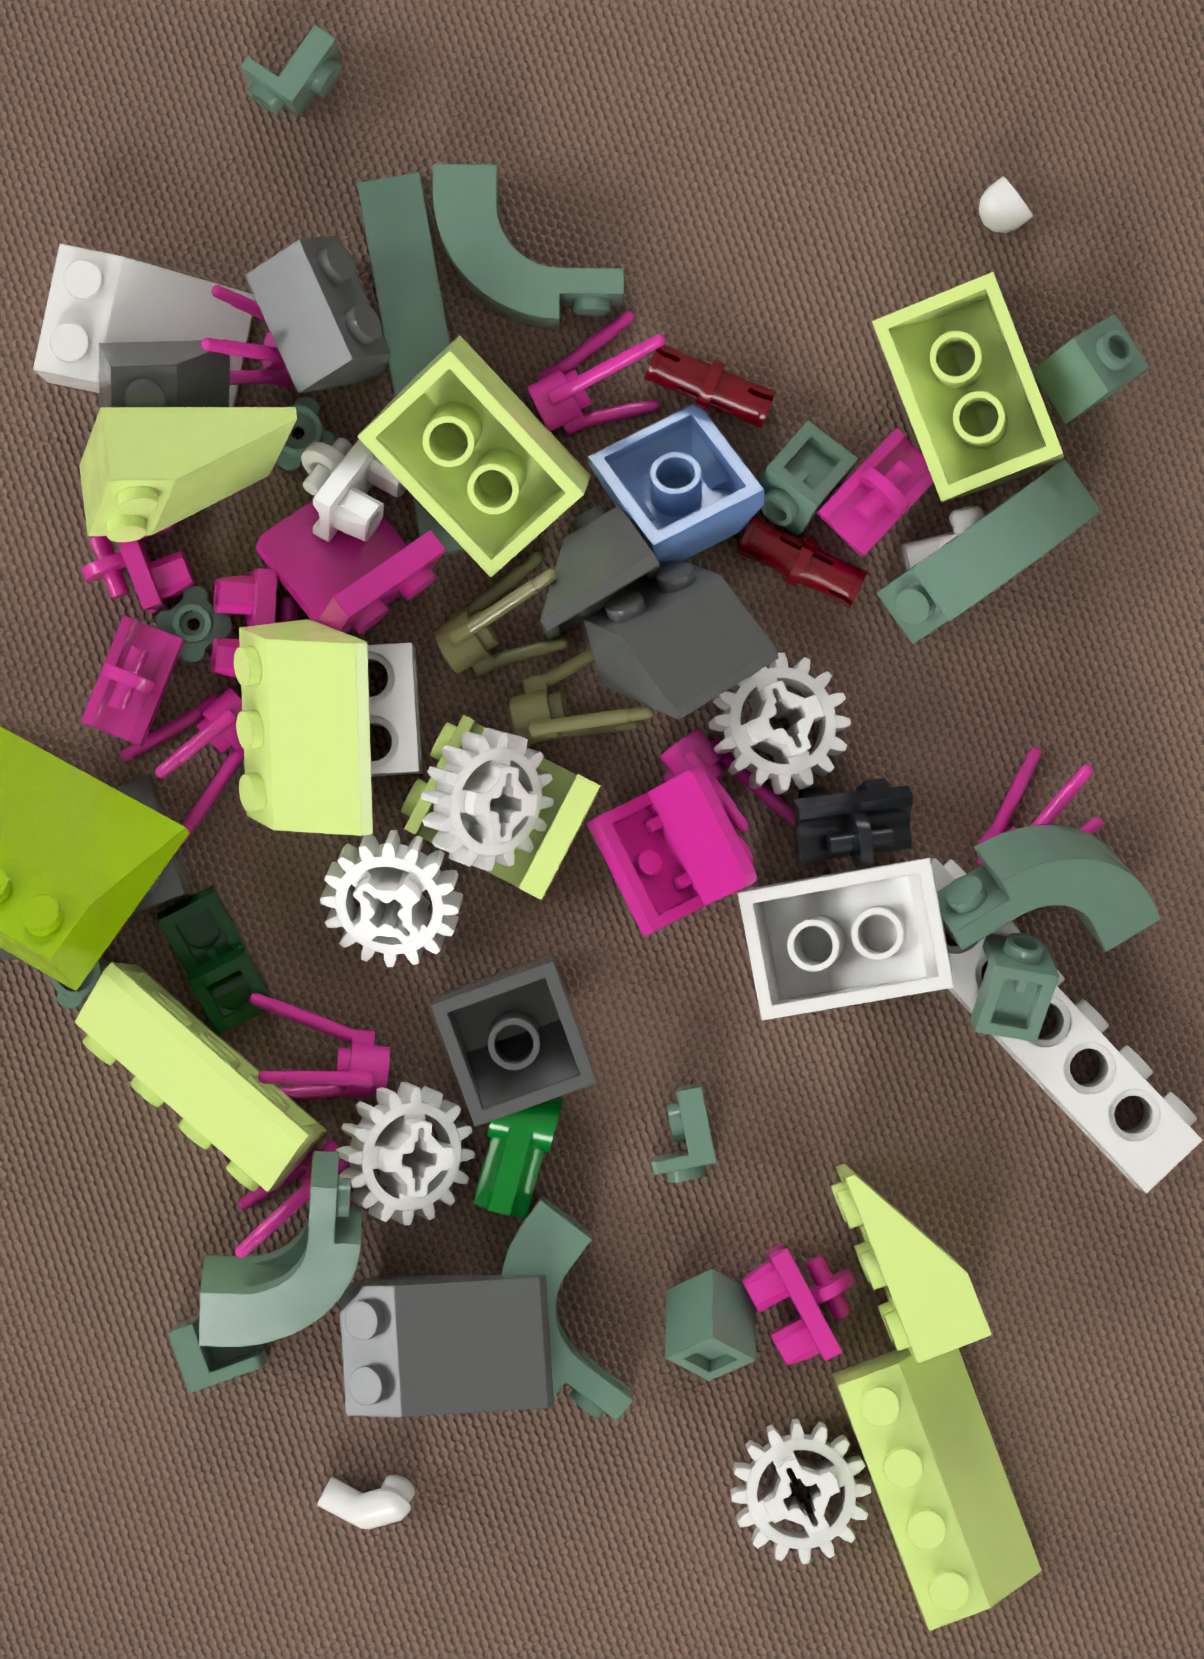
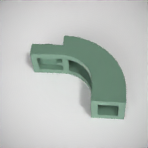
(495, 271)
(989, 552)
(1041, 869)
(549, 1246)
(292, 1287)

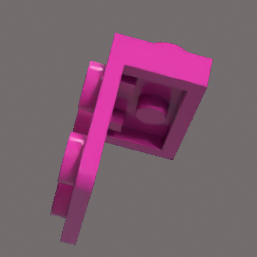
(347, 579)
(673, 850)

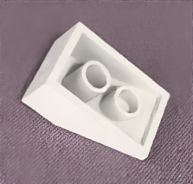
(120, 299)
(846, 938)

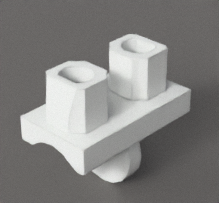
(340, 481)

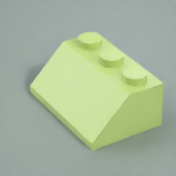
(968, 389)
(475, 456)
(305, 728)

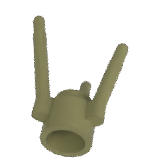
(470, 635)
(546, 715)

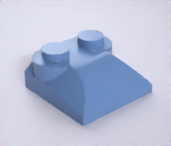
(679, 484)

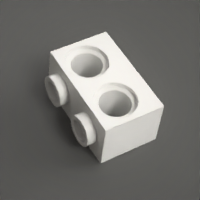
(397, 709)

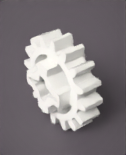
(789, 746)
(487, 799)
(390, 891)
(408, 1157)
(776, 1502)

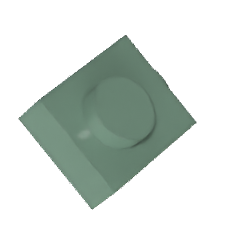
(308, 73)

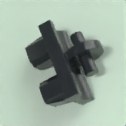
(852, 822)

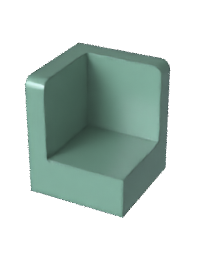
(710, 1325)
(211, 1365)

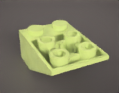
(926, 1289)

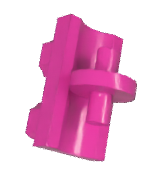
(877, 493)
(152, 580)
(248, 596)
(133, 681)
(782, 1279)

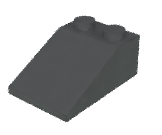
(445, 1345)

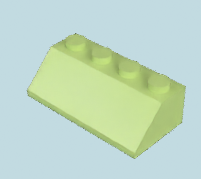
(198, 1076)
(938, 1482)

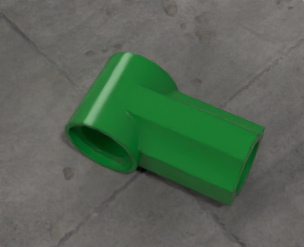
(515, 1158)

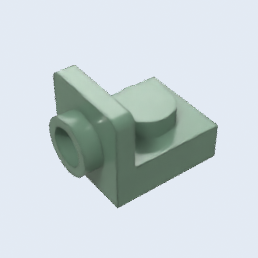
(803, 478)
(1014, 987)
(687, 1122)

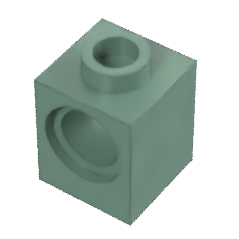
(1090, 368)

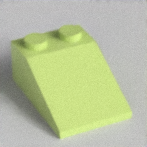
(170, 462)

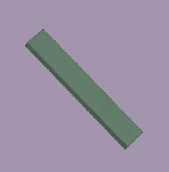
(406, 291)

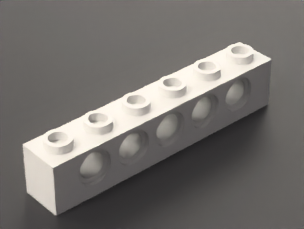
(1139, 1153)

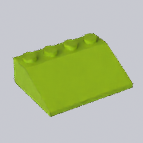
(71, 860)

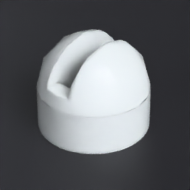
(1003, 208)

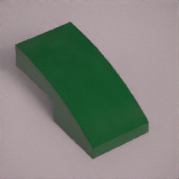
(214, 958)

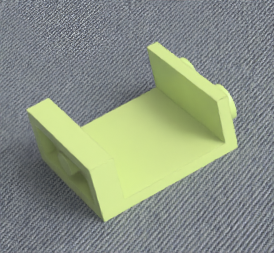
(533, 870)

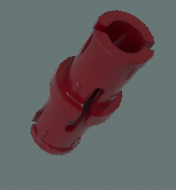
(710, 385)
(801, 561)

